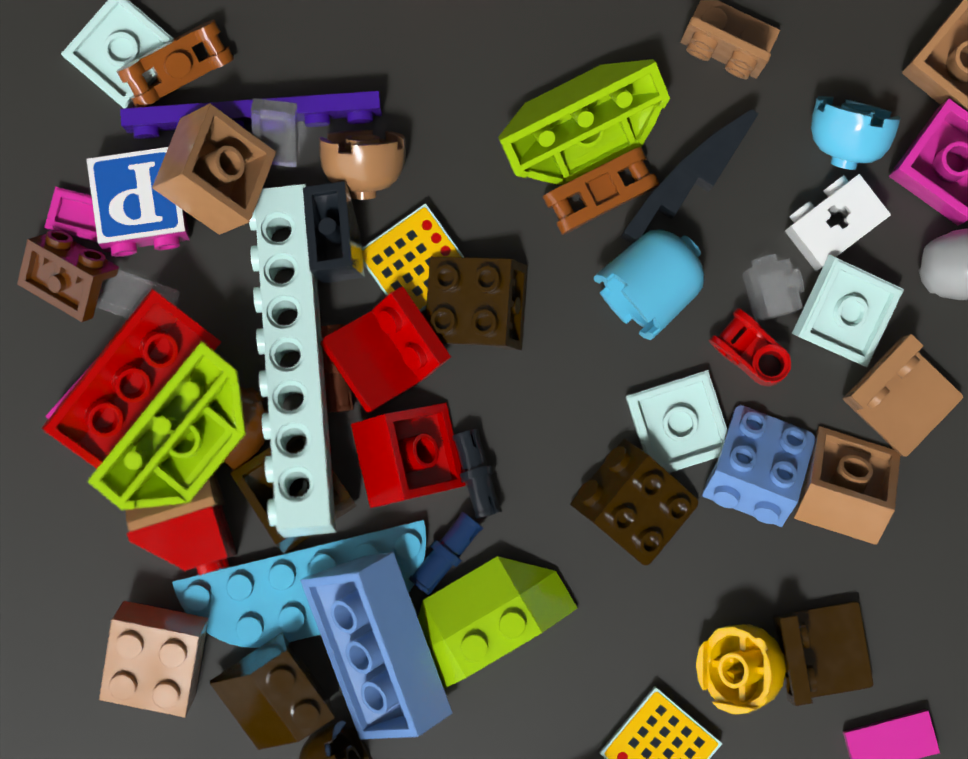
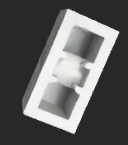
(860, 214)

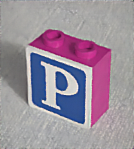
(128, 208)

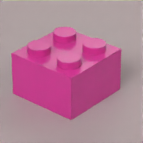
(938, 163)

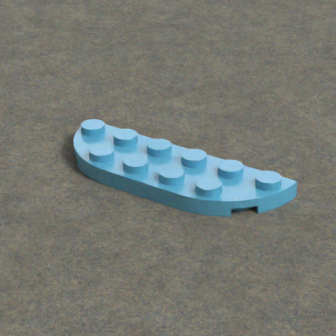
(266, 597)

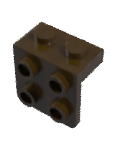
(635, 502)

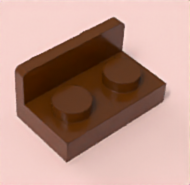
(65, 273)

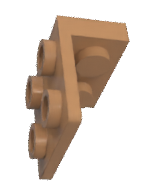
(730, 37)
(903, 396)

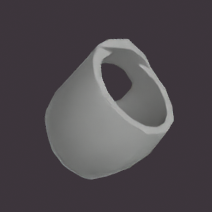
(946, 265)

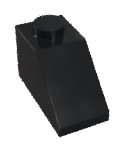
(332, 233)

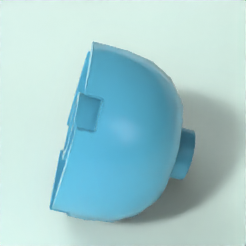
(852, 131)

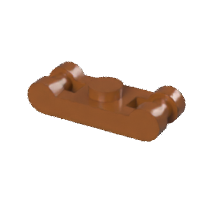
(175, 64)
(601, 190)

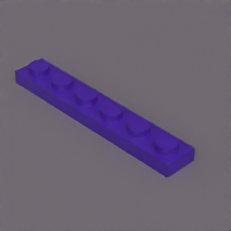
(313, 109)

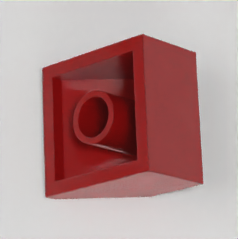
(407, 454)
(190, 541)

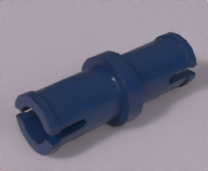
(445, 553)

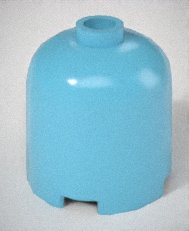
(653, 280)

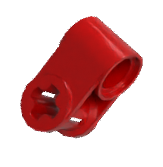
(750, 347)

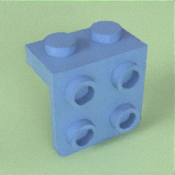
(760, 466)

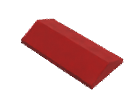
(126, 378)

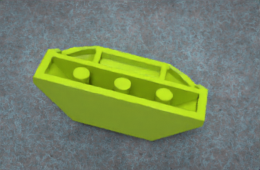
(585, 122)
(177, 437)
(490, 615)

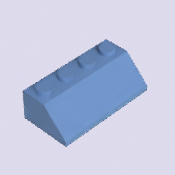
(377, 647)

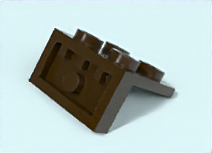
(477, 301)
(823, 652)

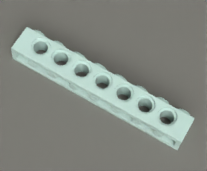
(315, 510)

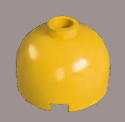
(741, 668)

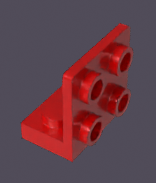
(386, 350)

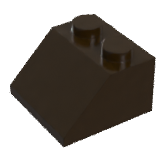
(254, 485)
(274, 695)

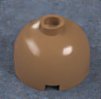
(363, 160)

